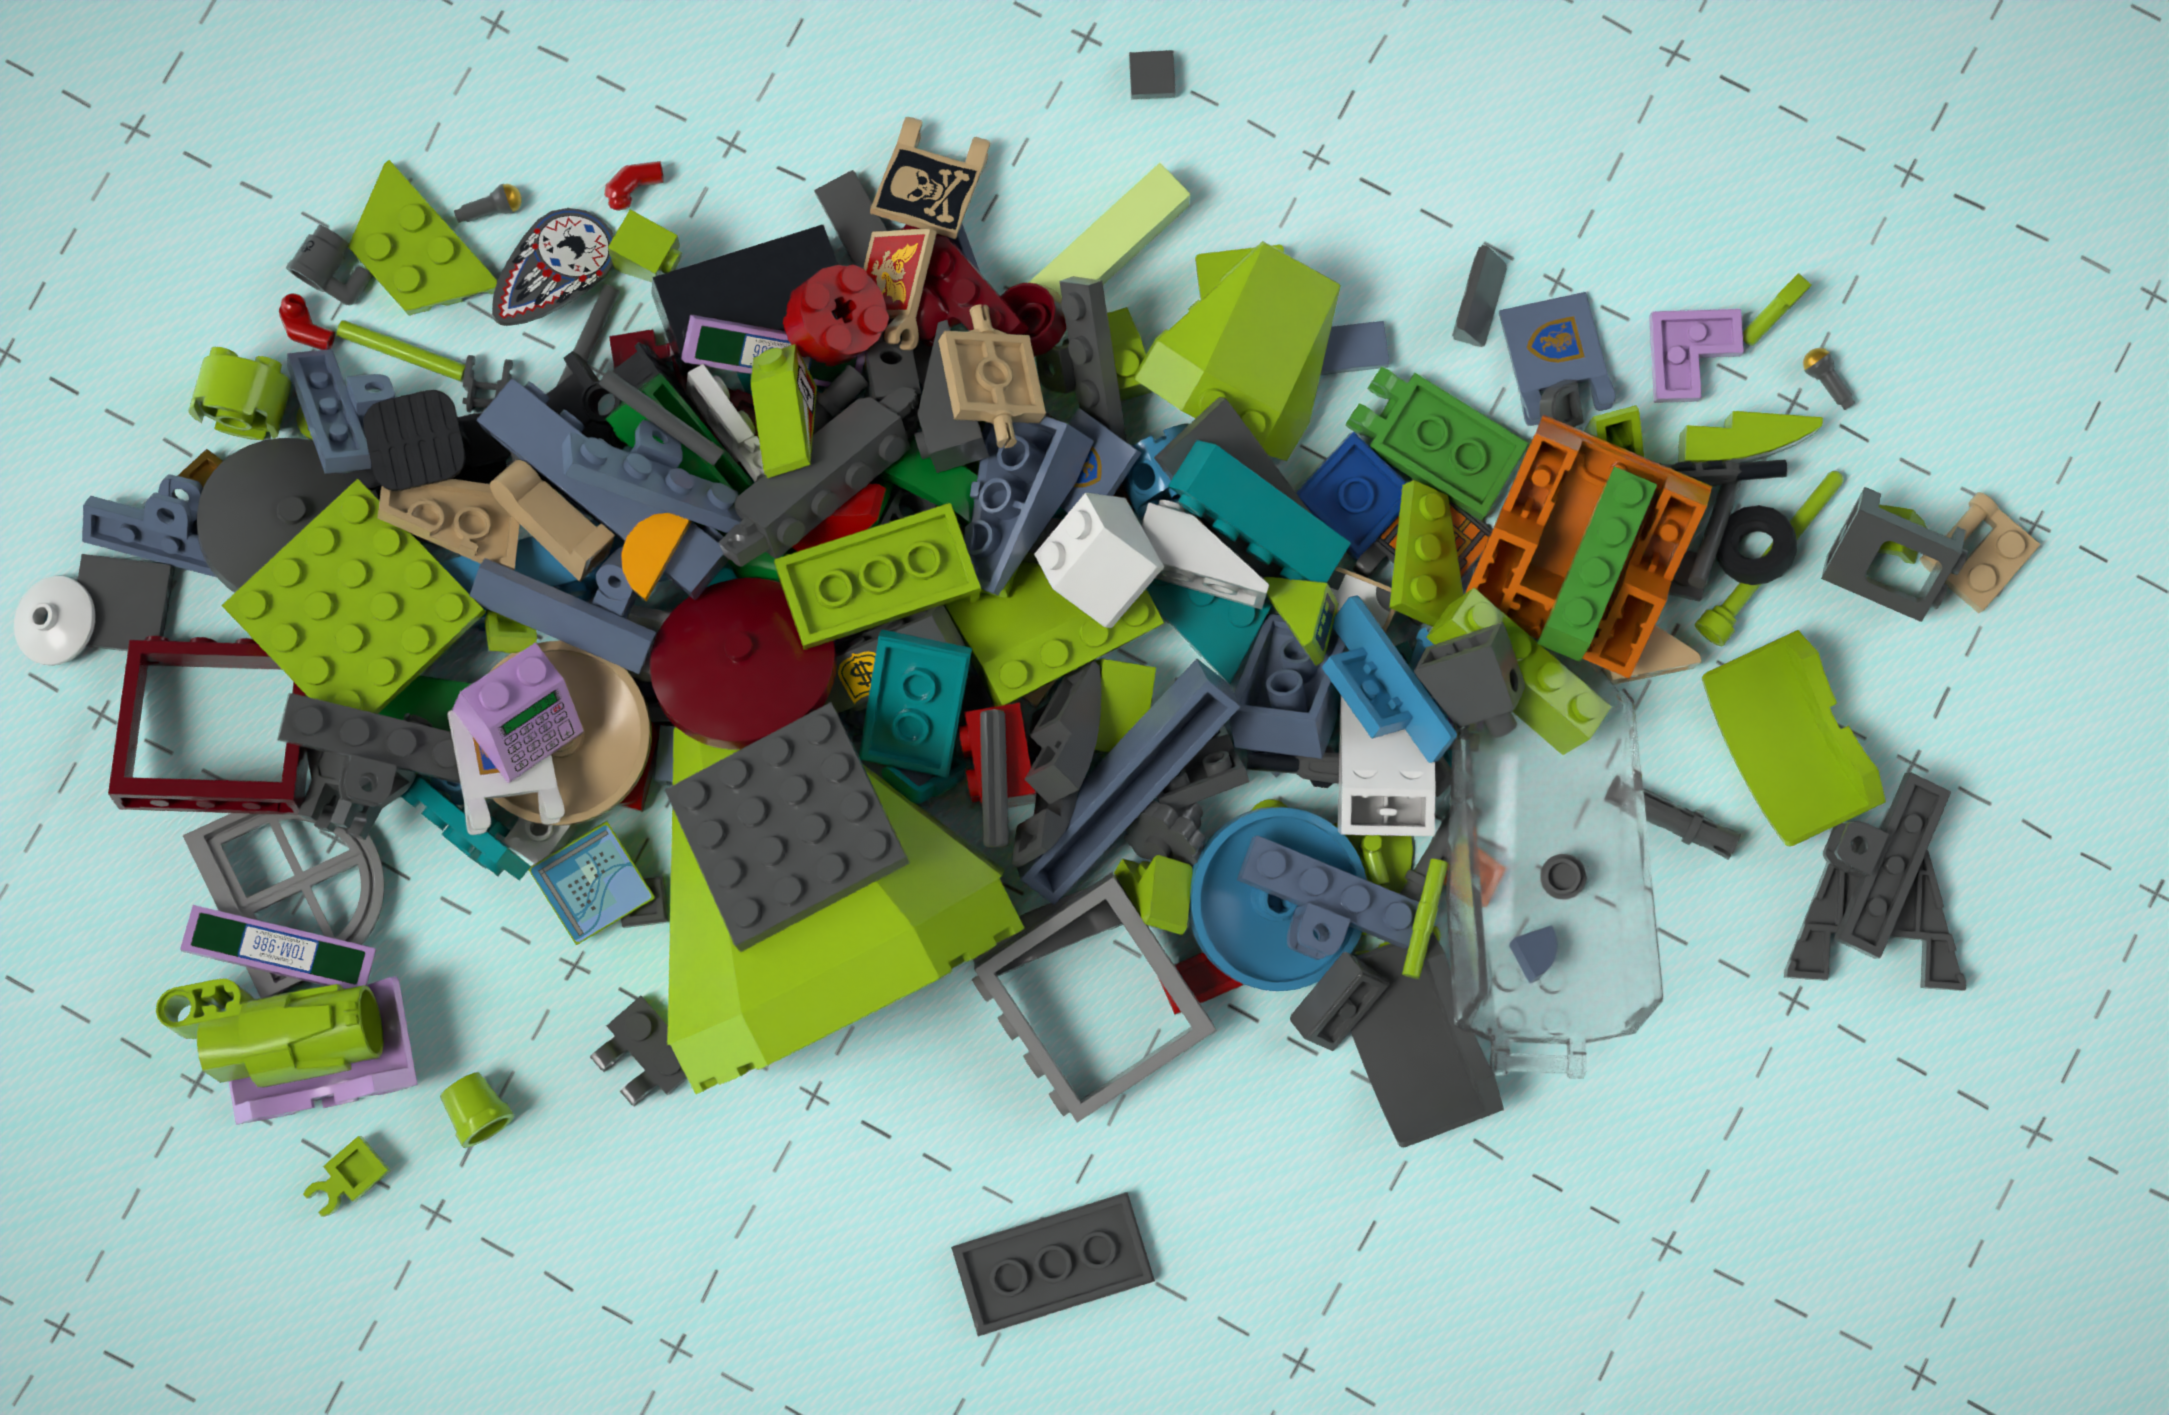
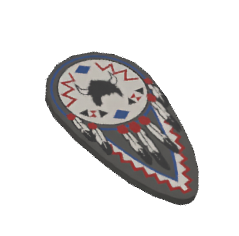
(552, 266)

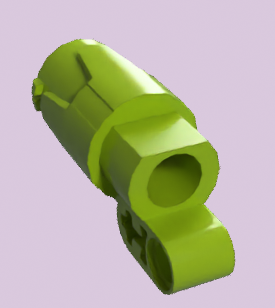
(278, 1035)

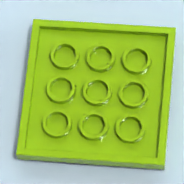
(353, 606)

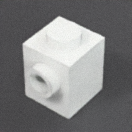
(538, 840)

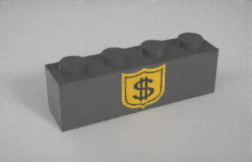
(858, 653)

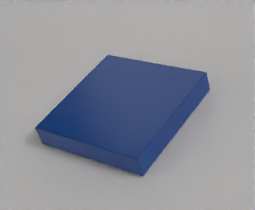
(1354, 493)

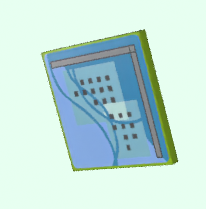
(591, 882)

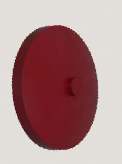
(736, 665)

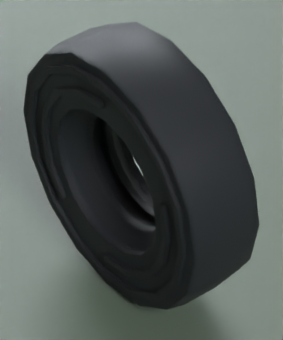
(1767, 567)

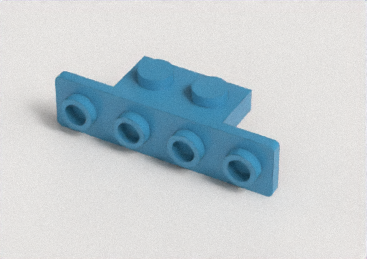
(1382, 685)

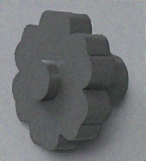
(1167, 833)

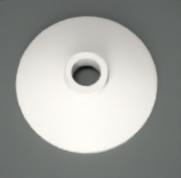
(68, 622)

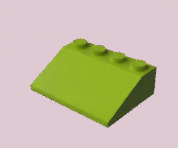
(1038, 634)

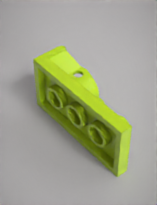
(877, 576)

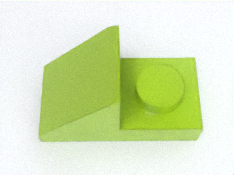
(1158, 891)

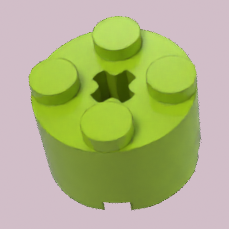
(241, 394)

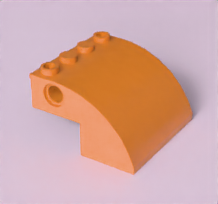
(1545, 524)

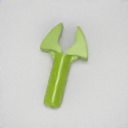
(1776, 309)

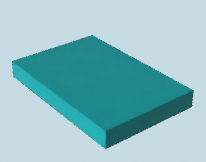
(915, 703)

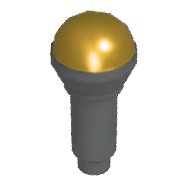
(504, 200)
(1820, 365)

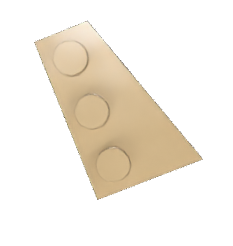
(455, 516)

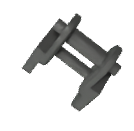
(471, 384)

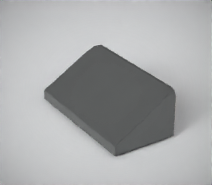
(1480, 297)
(1338, 1001)

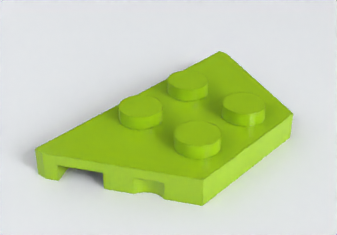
(414, 248)

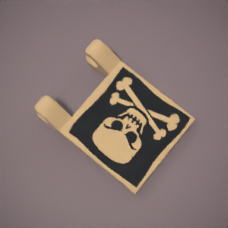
(928, 187)

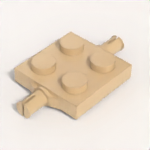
(992, 376)

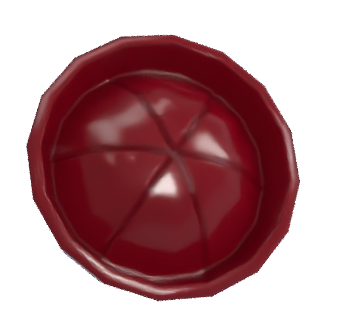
(1040, 311)

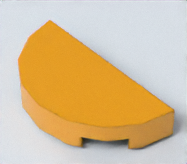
(650, 550)

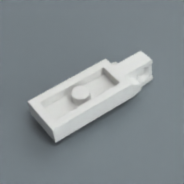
(730, 426)

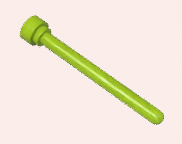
(1718, 623)

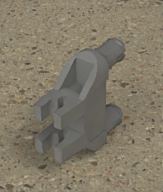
(323, 799)

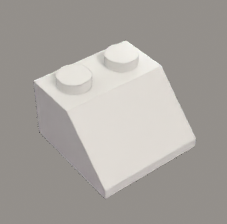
(1099, 557)

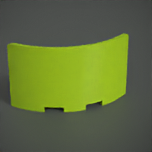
(1788, 742)

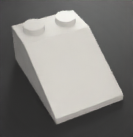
(1198, 558)

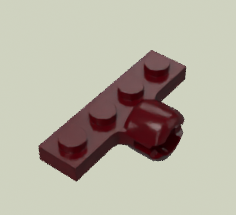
(953, 289)

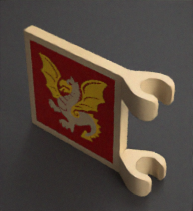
(899, 268)

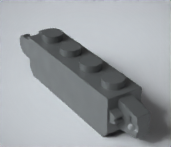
(843, 461)

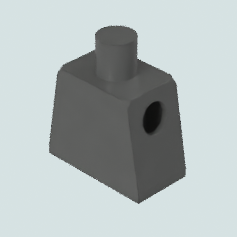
(1475, 678)

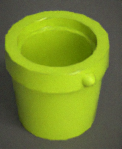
(475, 1109)

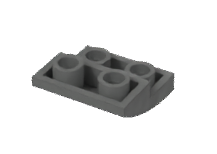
(1206, 774)

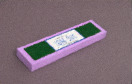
(735, 345)
(276, 949)

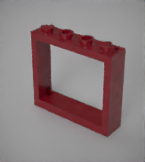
(196, 794)

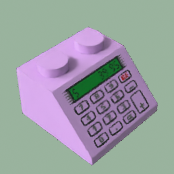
(519, 712)

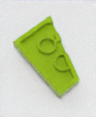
(1425, 555)

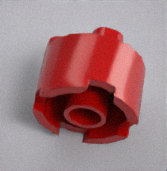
(855, 302)

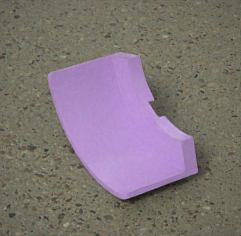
(379, 1076)

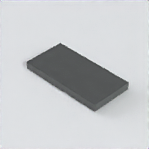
(1225, 428)
(1052, 1264)

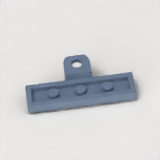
(336, 411)
(650, 476)
(158, 533)
(1326, 900)

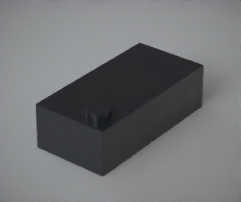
(740, 286)

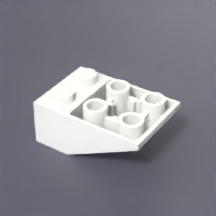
(1383, 783)

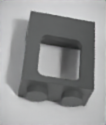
(1860, 541)

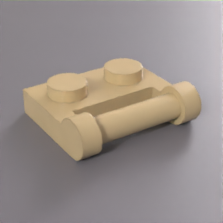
(1993, 560)

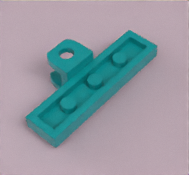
(481, 848)

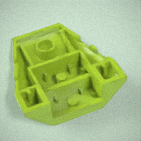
(1250, 342)

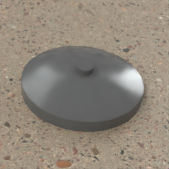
(260, 504)

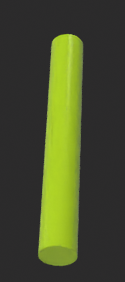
(401, 350)

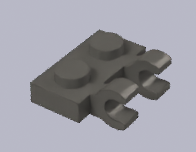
(645, 1037)

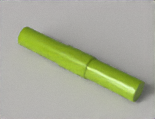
(1425, 918)

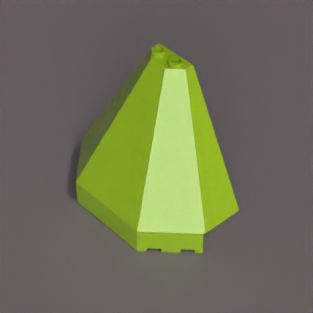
(833, 967)

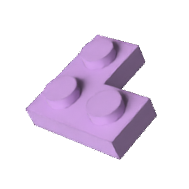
(1680, 341)

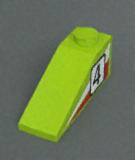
(783, 409)

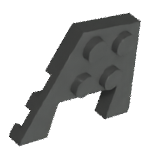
(1918, 920)

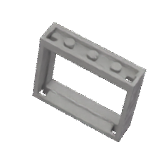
(1017, 1025)

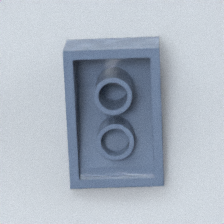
(1284, 696)

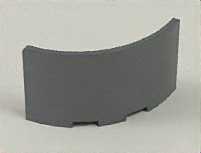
(1415, 1057)

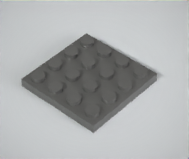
(786, 827)

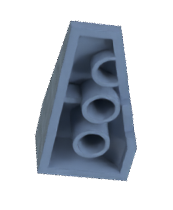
(1019, 494)

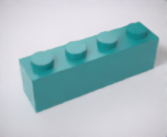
(1258, 514)

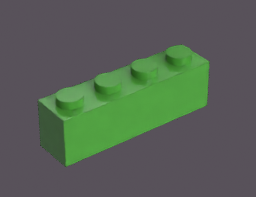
(1597, 564)

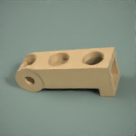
(552, 519)

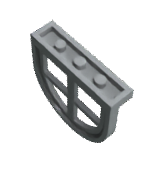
(229, 897)

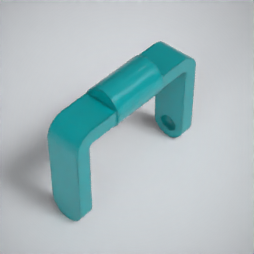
(931, 788)

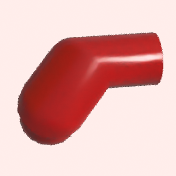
(628, 179)
(299, 324)

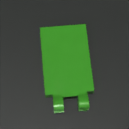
(1439, 441)

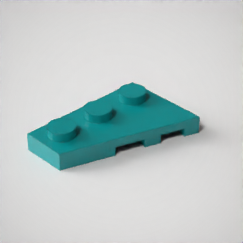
(1211, 625)

